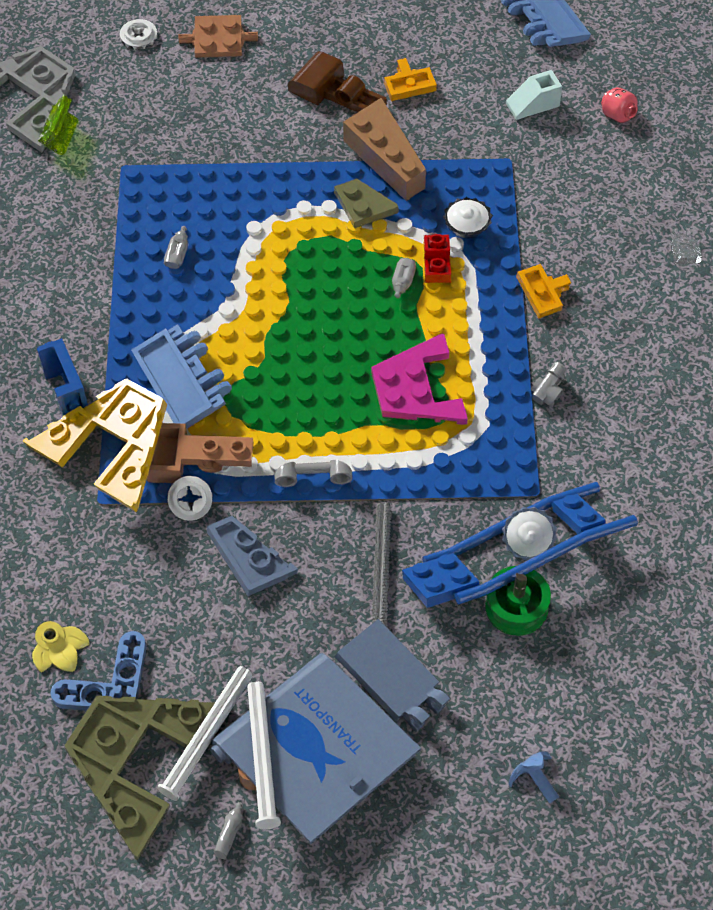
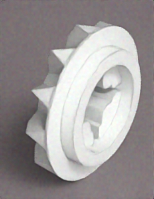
(138, 26)
(182, 509)

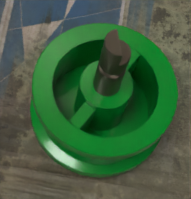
(519, 605)

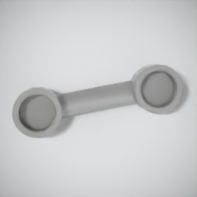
(287, 473)

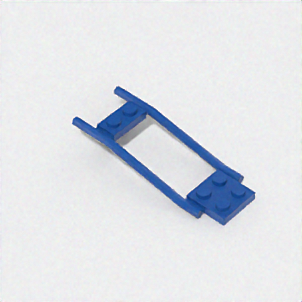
(447, 578)

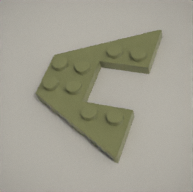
(105, 744)

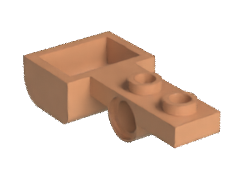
(210, 453)

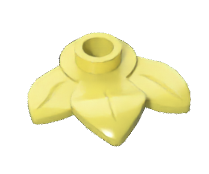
(60, 650)

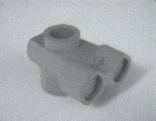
(547, 389)

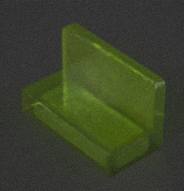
(59, 127)

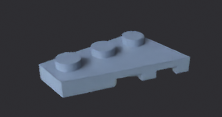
(247, 557)

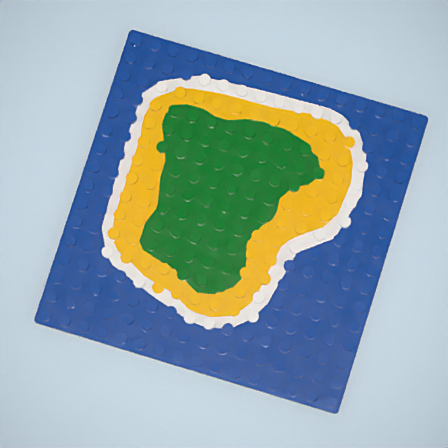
(305, 309)

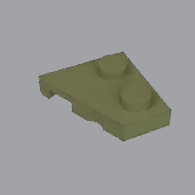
(363, 203)

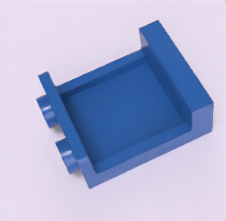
(57, 362)

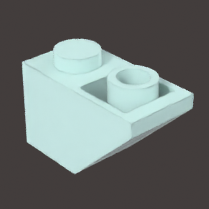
(535, 95)

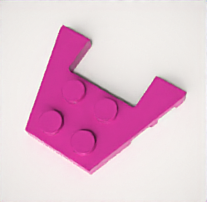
(405, 388)

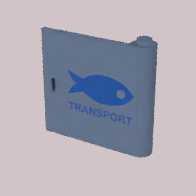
(324, 746)

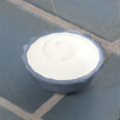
(529, 533)

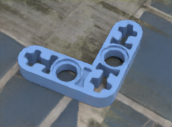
(106, 689)

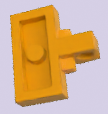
(409, 82)
(543, 290)

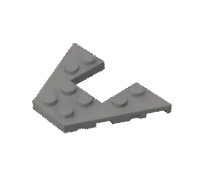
(44, 78)

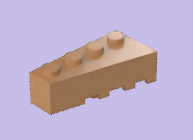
(385, 148)

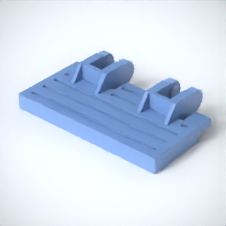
(551, 21)
(175, 373)

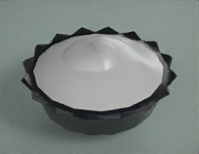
(467, 217)

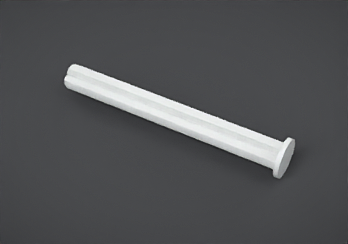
(205, 734)
(262, 757)

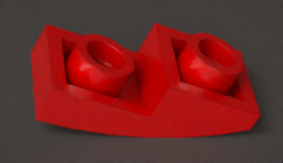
(437, 258)

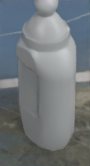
(176, 249)
(403, 276)
(231, 826)

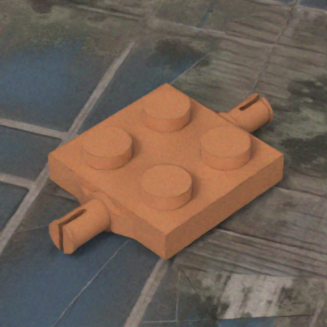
(218, 36)

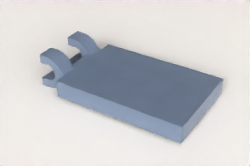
(392, 675)

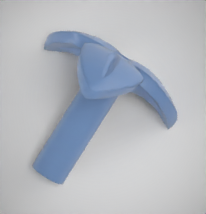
(533, 767)

